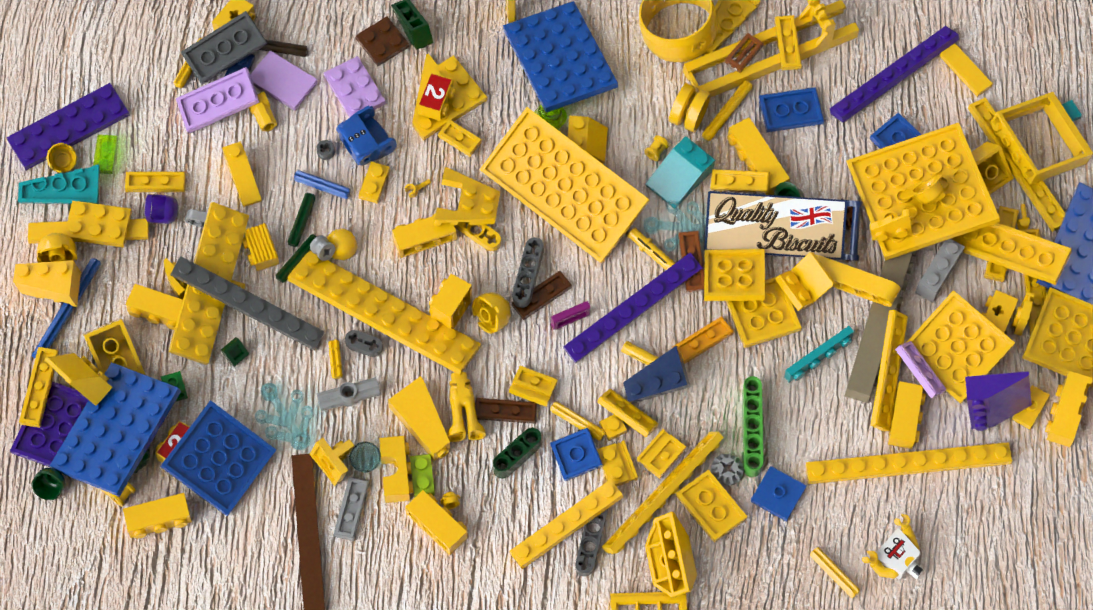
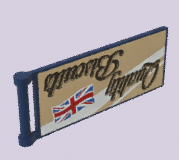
(781, 224)

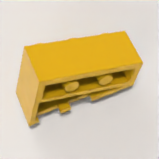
(49, 280)
(1068, 408)

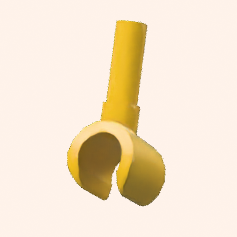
(416, 188)
(1024, 222)

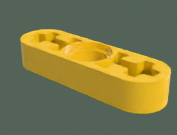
(478, 237)

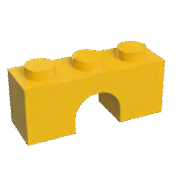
(394, 452)

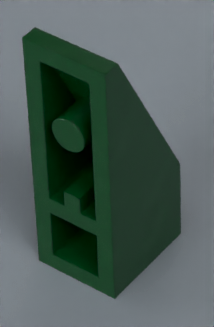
(413, 24)

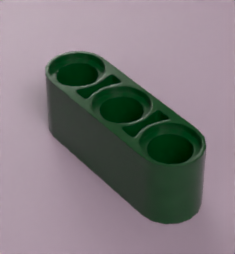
(512, 461)

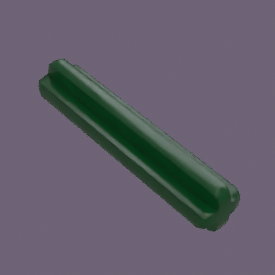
(301, 219)
(283, 273)

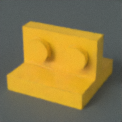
(331, 459)

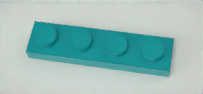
(814, 358)

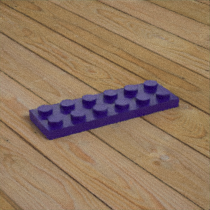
(68, 125)

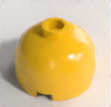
(56, 248)
(492, 311)

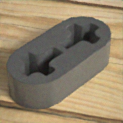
(364, 339)

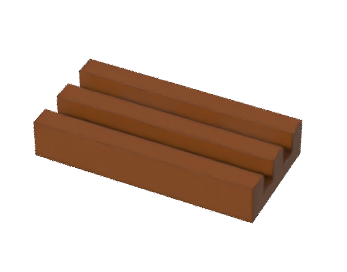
(735, 64)

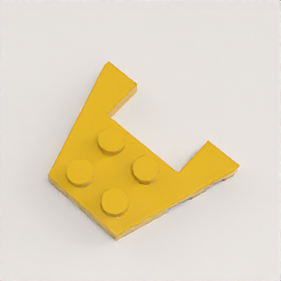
(476, 204)

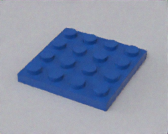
(218, 458)

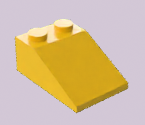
(112, 344)

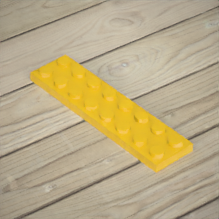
(199, 312)

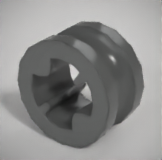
(324, 144)

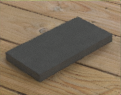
(224, 47)

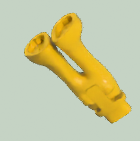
(463, 397)

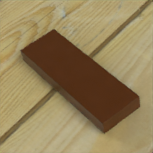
(544, 294)
(505, 410)

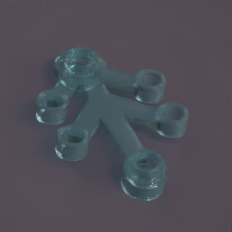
(685, 225)
(286, 418)

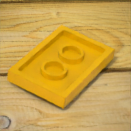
(98, 223)
(711, 506)

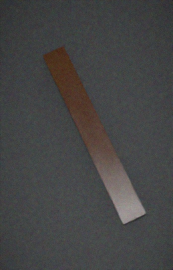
(308, 532)

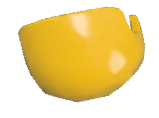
(61, 158)
(344, 243)

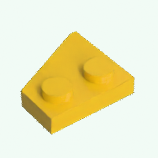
(891, 227)

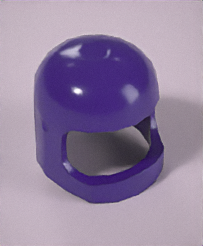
(163, 210)

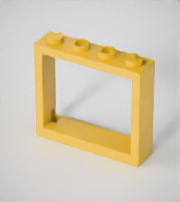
(1063, 125)

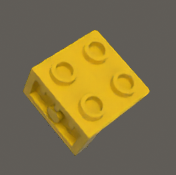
(805, 282)

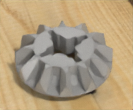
(727, 478)

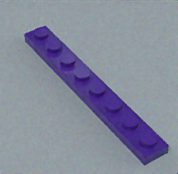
(894, 74)
(632, 308)

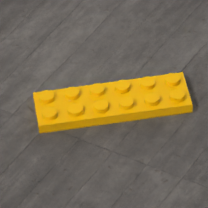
(1017, 251)

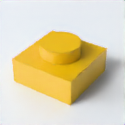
(613, 427)

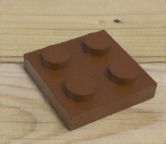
(382, 41)

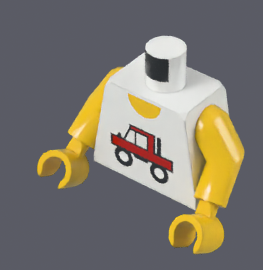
(897, 553)

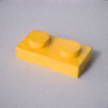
(459, 138)
(374, 182)

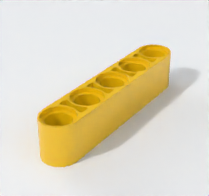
(861, 282)

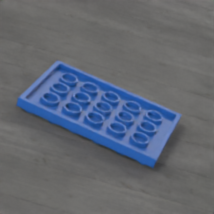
(560, 56)
(1077, 234)
(117, 432)

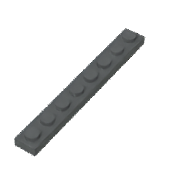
(247, 303)

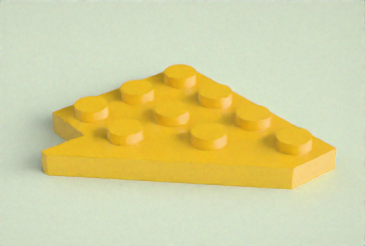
(466, 95)

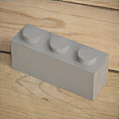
(939, 269)

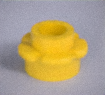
(450, 500)

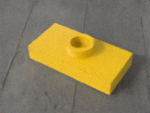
(1028, 416)

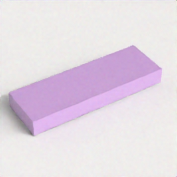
(920, 369)

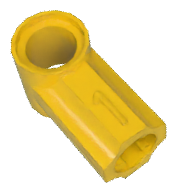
(263, 113)

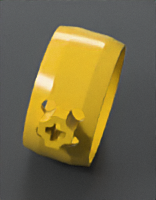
(683, 48)

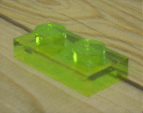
(106, 153)

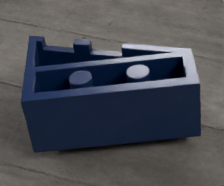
(658, 378)

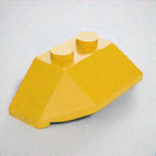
(670, 556)

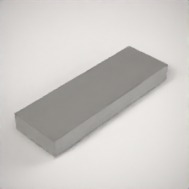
(351, 509)

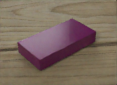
(570, 315)

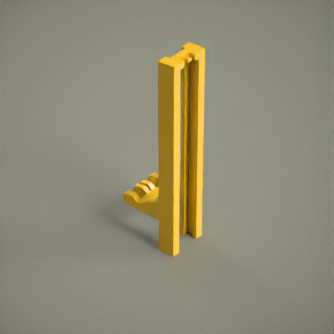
(812, 15)

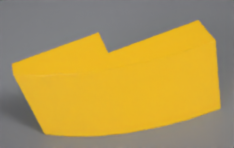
(176, 285)

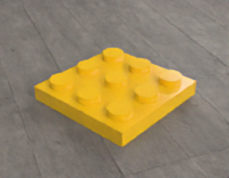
(734, 275)
(764, 319)

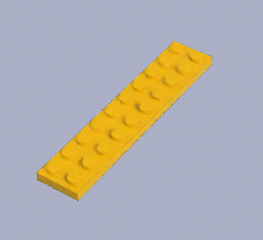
(384, 312)

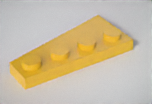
(730, 16)

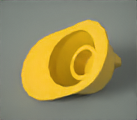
(926, 192)

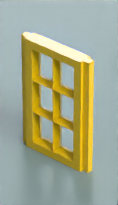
(646, 598)

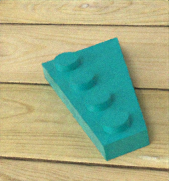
(62, 188)

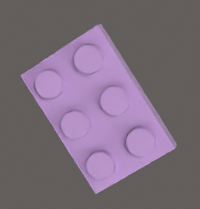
(354, 86)

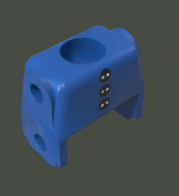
(365, 137)

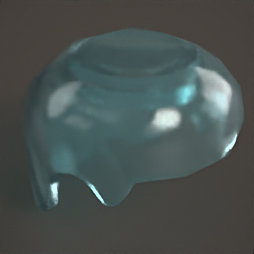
(365, 457)

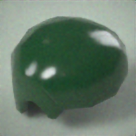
(48, 484)

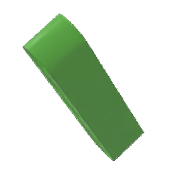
(752, 417)

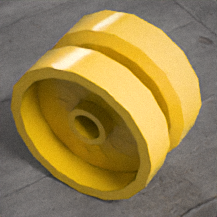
(689, 107)

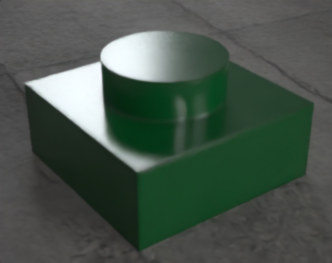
(234, 351)

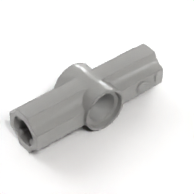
(361, 391)

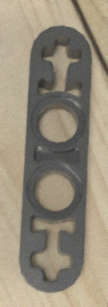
(530, 272)
(594, 537)

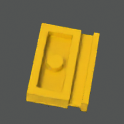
(1022, 315)
(533, 386)
(661, 453)
(617, 463)

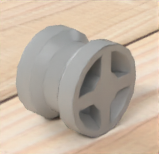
(322, 248)

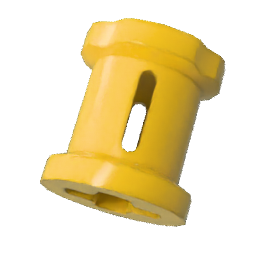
(656, 148)

